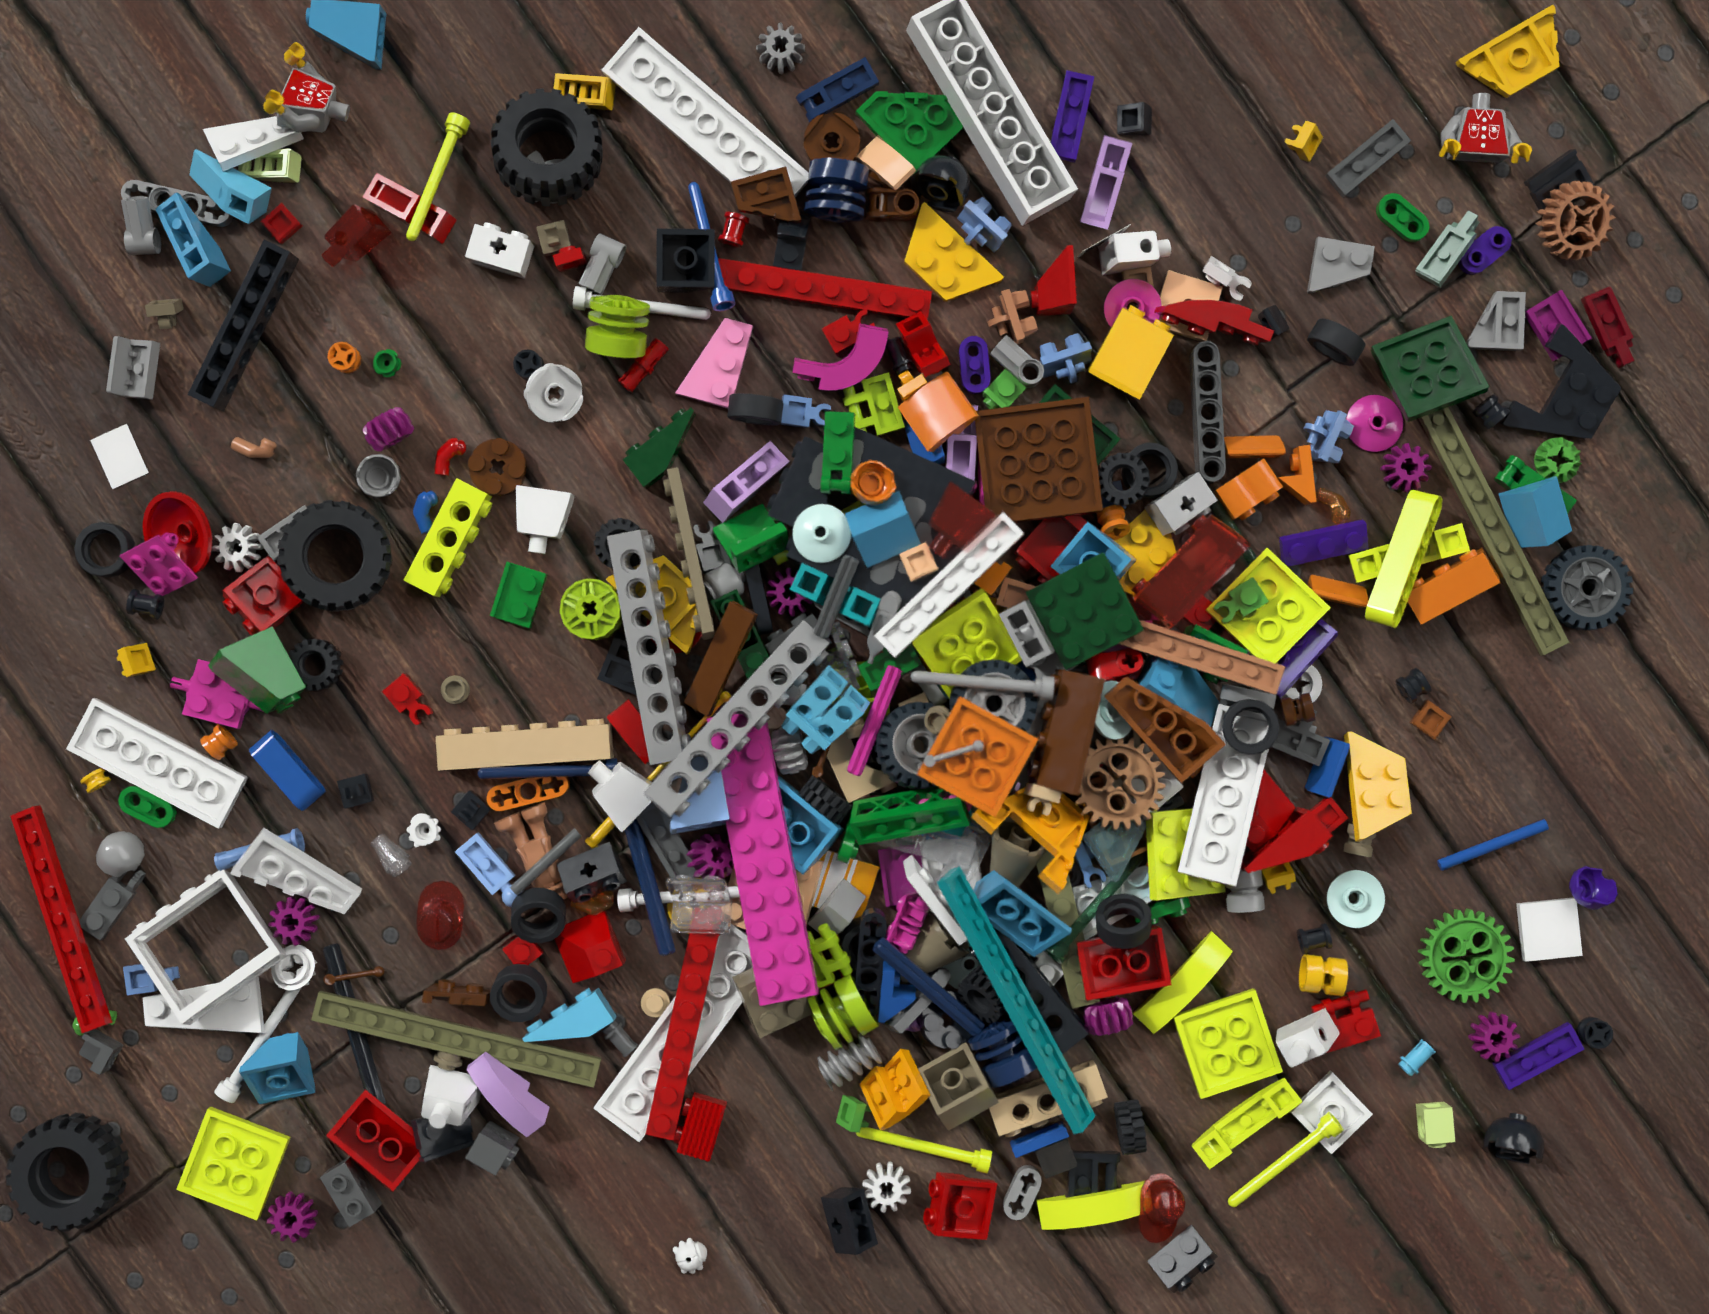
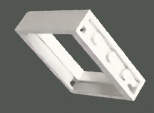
(172, 913)

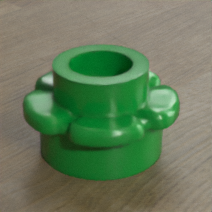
(379, 363)

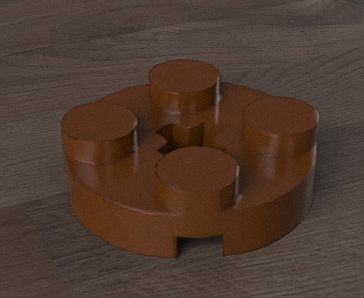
(832, 125)
(481, 464)

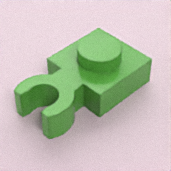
(1244, 599)

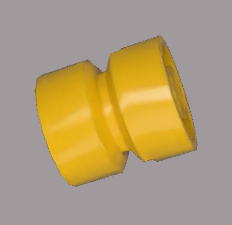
(1313, 977)

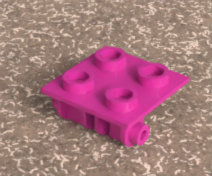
(159, 565)
(910, 914)

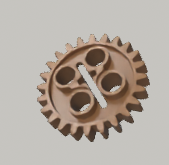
(1137, 766)

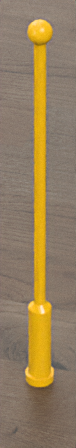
(608, 824)

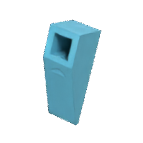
(230, 189)
(579, 1020)

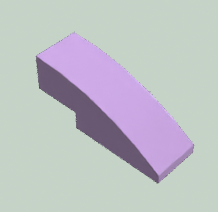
(1106, 182)
(962, 451)
(508, 1094)

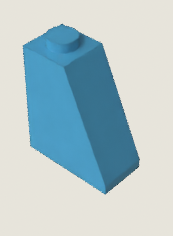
(350, 27)

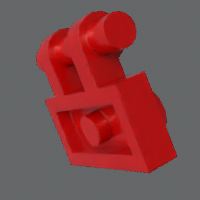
(1353, 1027)

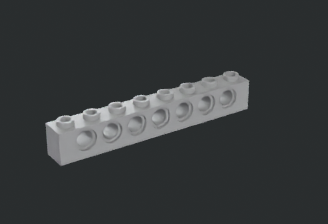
(637, 634)
(801, 640)

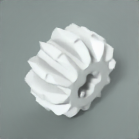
(228, 553)
(874, 1186)

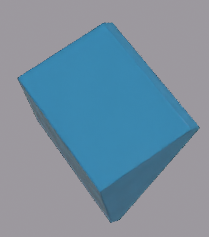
(1536, 513)
(882, 530)

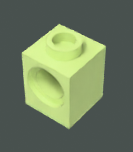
(1435, 1124)

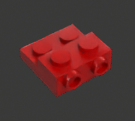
(260, 597)
(960, 1206)

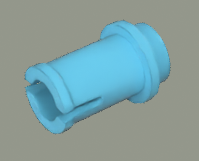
(1416, 1058)

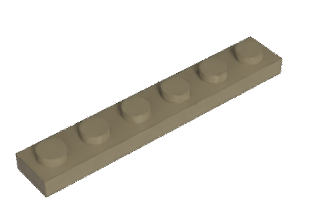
(690, 565)

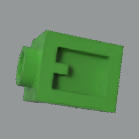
(1002, 391)

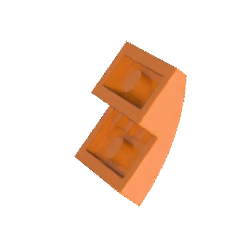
(938, 411)

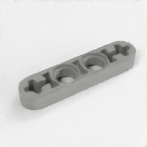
(146, 188)

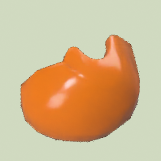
(872, 482)

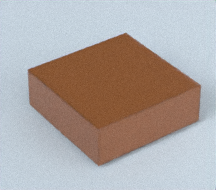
(1430, 719)

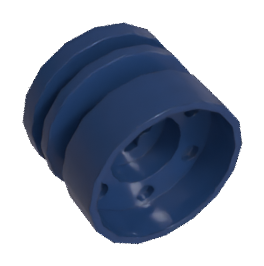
(836, 188)
(1008, 1056)

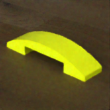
(1442, 544)
(1186, 983)
(1245, 1120)
(1090, 1208)

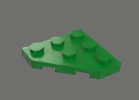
(911, 123)

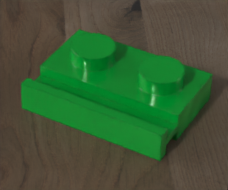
(518, 595)

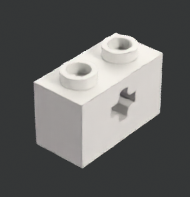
(483, 253)

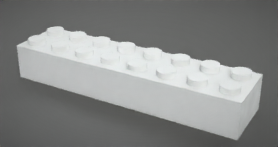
(991, 109)

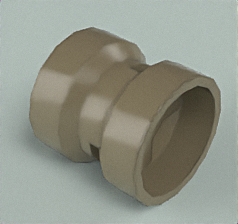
(1360, 848)

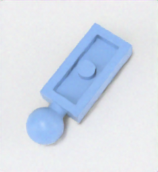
(488, 867)

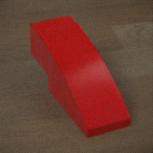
(402, 205)

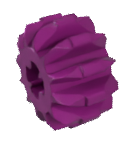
(388, 429)
(1410, 459)
(780, 591)
(711, 856)
(297, 911)
(1108, 1016)
(1490, 1047)
(285, 1224)

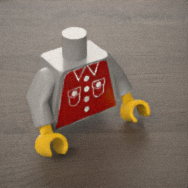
(306, 99)
(1482, 135)

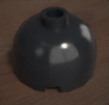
(942, 182)
(1514, 1139)

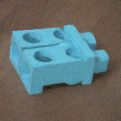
(818, 720)

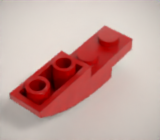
(1206, 315)

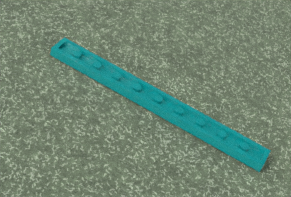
(1016, 999)

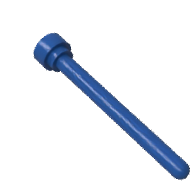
(721, 297)

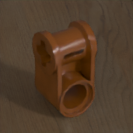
(889, 205)

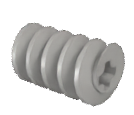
(849, 1060)

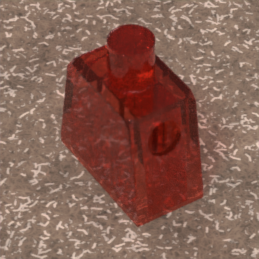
(354, 235)
(958, 520)

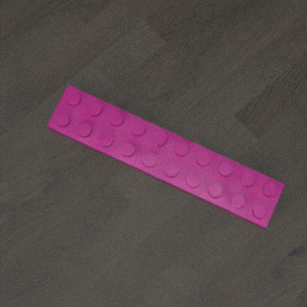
(766, 870)

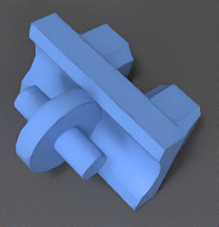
(981, 227)
(1068, 361)
(1325, 433)

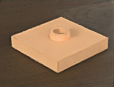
(1186, 288)

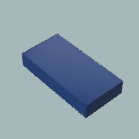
(1039, 1139)

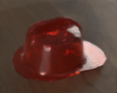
(440, 915)
(1160, 1207)

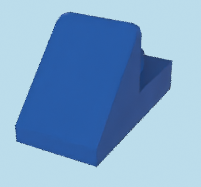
(893, 995)

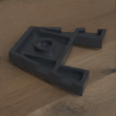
(1578, 398)

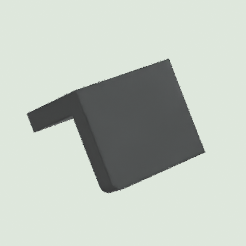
(100, 1050)

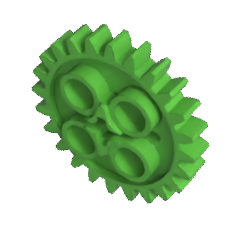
(1469, 980)

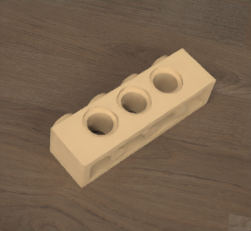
(1030, 1095)

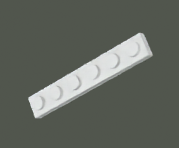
(949, 584)

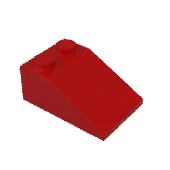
(1297, 839)
(1121, 971)

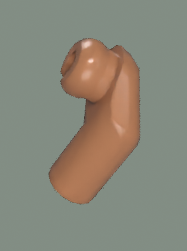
(251, 450)

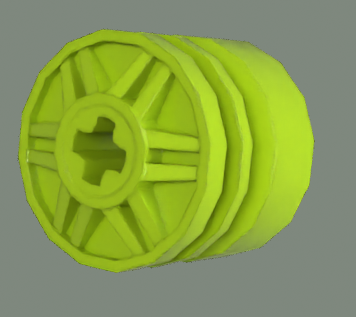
(617, 332)
(593, 627)
(842, 1012)

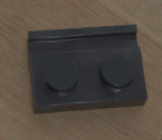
(1560, 171)
(440, 1141)

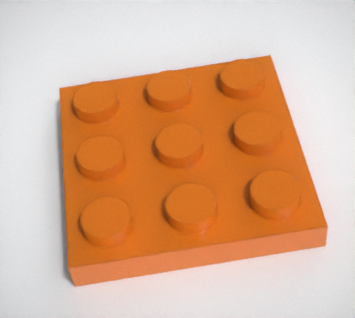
(981, 776)

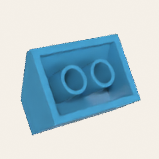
(808, 829)
(1018, 915)

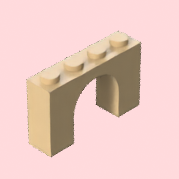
(872, 779)

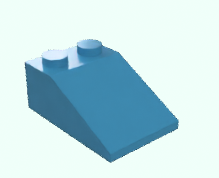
(1180, 686)

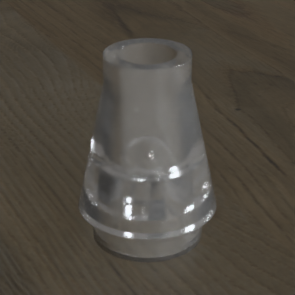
(391, 856)

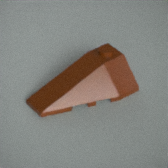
(1170, 732)

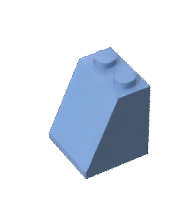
(706, 809)

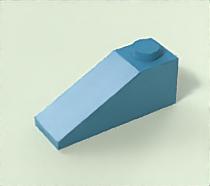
(192, 242)

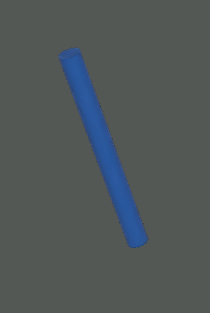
(1493, 844)

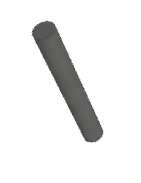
(548, 859)

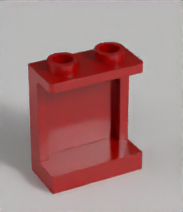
(1046, 544)

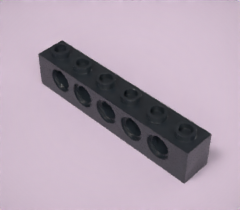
(243, 325)
(1072, 1027)

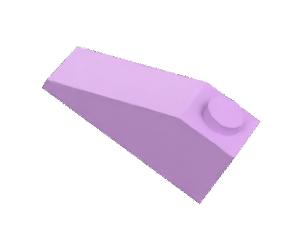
(745, 482)

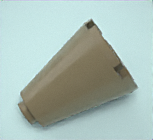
(1014, 852)
(934, 946)

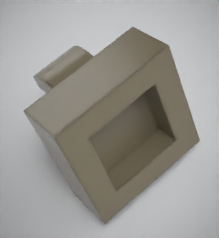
(553, 237)
(165, 311)

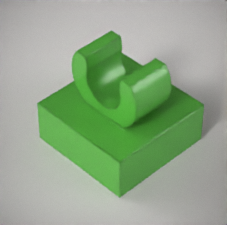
(852, 1113)

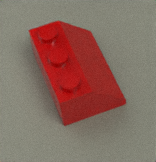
(376, 1140)

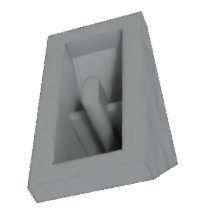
(838, 908)

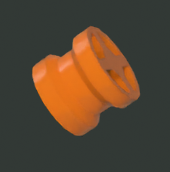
(340, 352)
(1113, 521)
(218, 742)

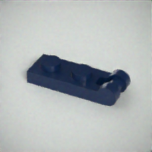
(838, 89)

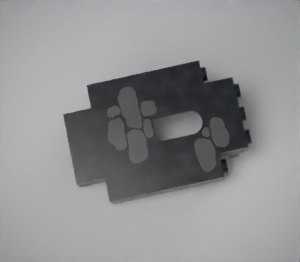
(915, 478)

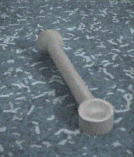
(930, 760)

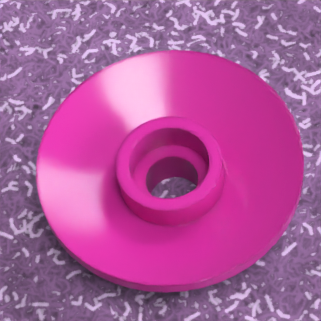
(1132, 291)
(1364, 433)

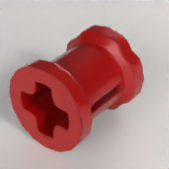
(733, 229)

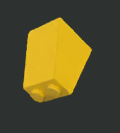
(1131, 351)

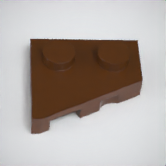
(767, 195)
(446, 990)

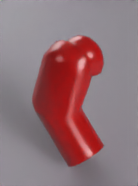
(445, 453)

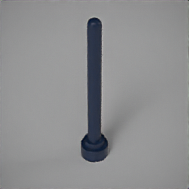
(540, 771)

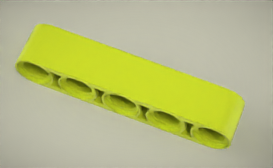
(1403, 558)

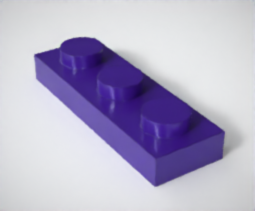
(1071, 114)
(1324, 543)
(1538, 1055)

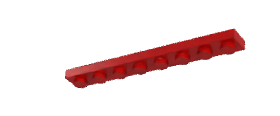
(824, 289)
(61, 919)
(682, 1035)

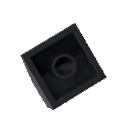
(685, 260)

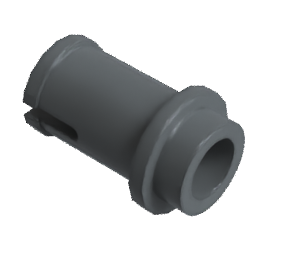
(619, 1038)

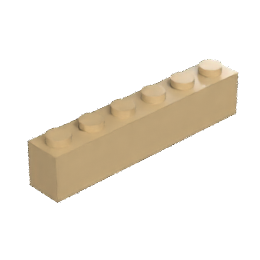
(524, 746)

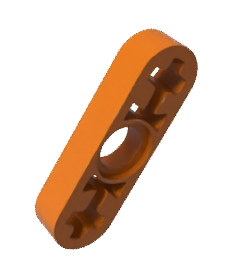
(509, 803)

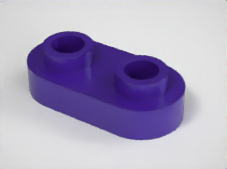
(1486, 250)
(974, 365)

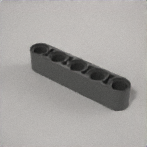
(1210, 399)

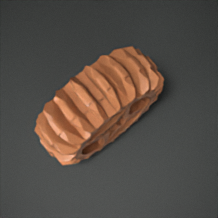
(1590, 225)

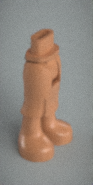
(533, 850)

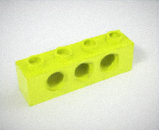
(420, 572)

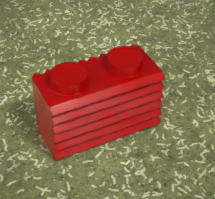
(701, 1126)

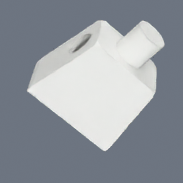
(1131, 251)
(542, 515)
(620, 792)
(1301, 1039)
(449, 1097)

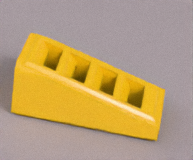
(602, 89)

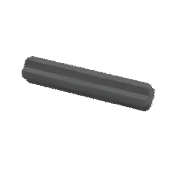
(836, 596)

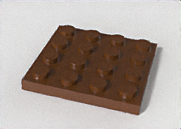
(1039, 460)

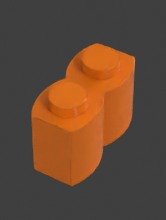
(1248, 489)

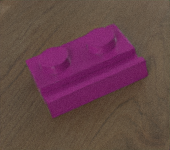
(1549, 313)
(894, 875)

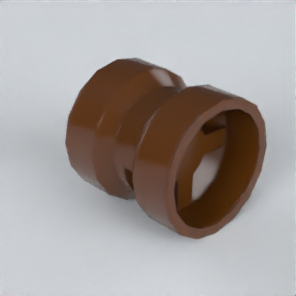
(1304, 708)

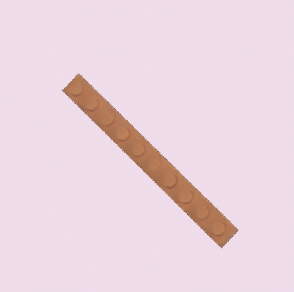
(1180, 648)

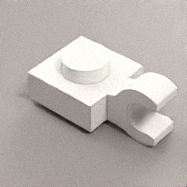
(1220, 273)

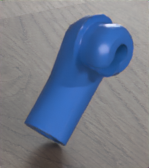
(421, 510)

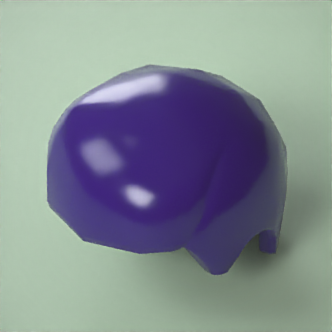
(1592, 889)

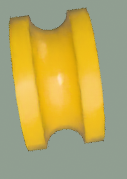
(95, 780)

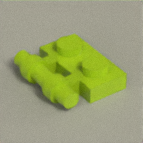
(881, 403)
(825, 968)

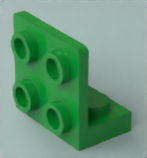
(751, 538)

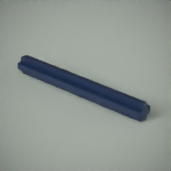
(649, 889)
(928, 986)

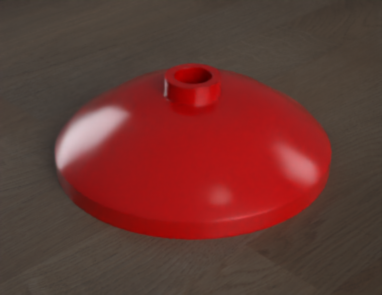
(180, 515)

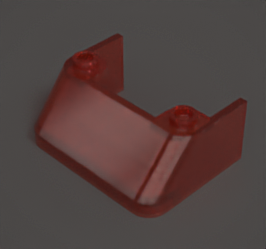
(1188, 572)

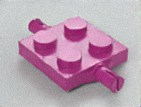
(212, 698)

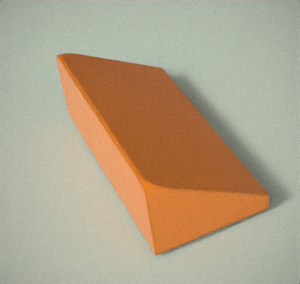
(1253, 447)
(1339, 591)

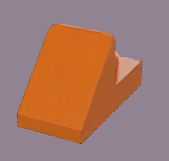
(1302, 484)

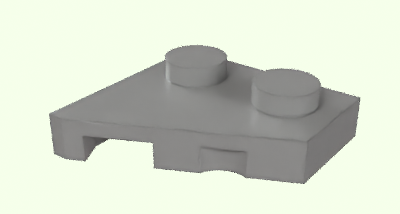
(1338, 263)
(1501, 323)

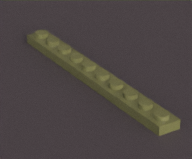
(1494, 531)
(1065, 909)
(455, 1038)

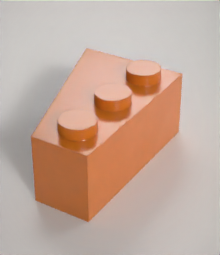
(1452, 585)

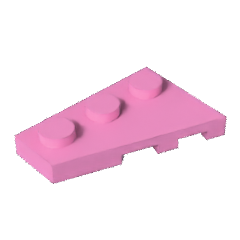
(719, 365)

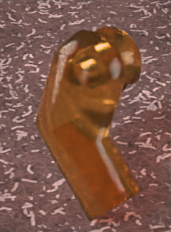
(1336, 502)
(596, 905)

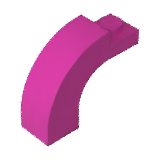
(853, 368)

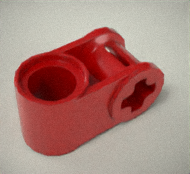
(1112, 665)

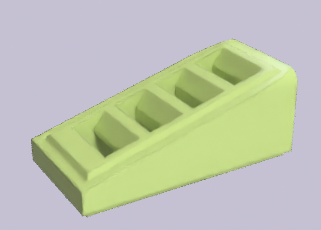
(287, 166)

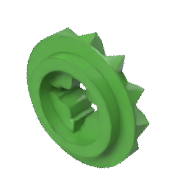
(1551, 448)

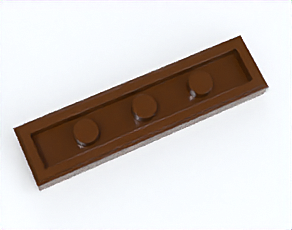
(720, 658)

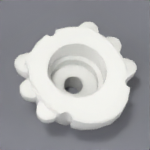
(418, 830)
(691, 1249)

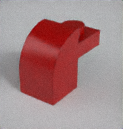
(922, 344)

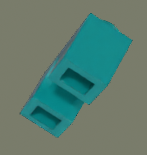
(816, 586)

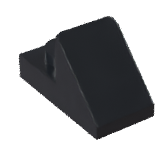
(791, 243)

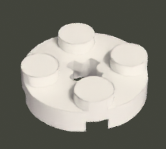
(549, 377)

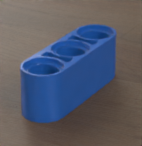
(287, 770)

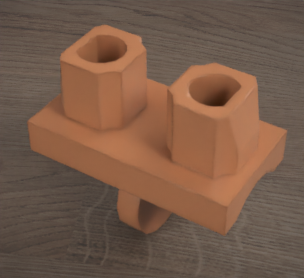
(1011, 303)

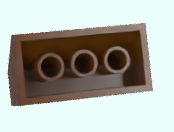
(1066, 732)

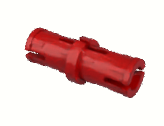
(643, 365)

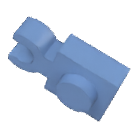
(798, 411)

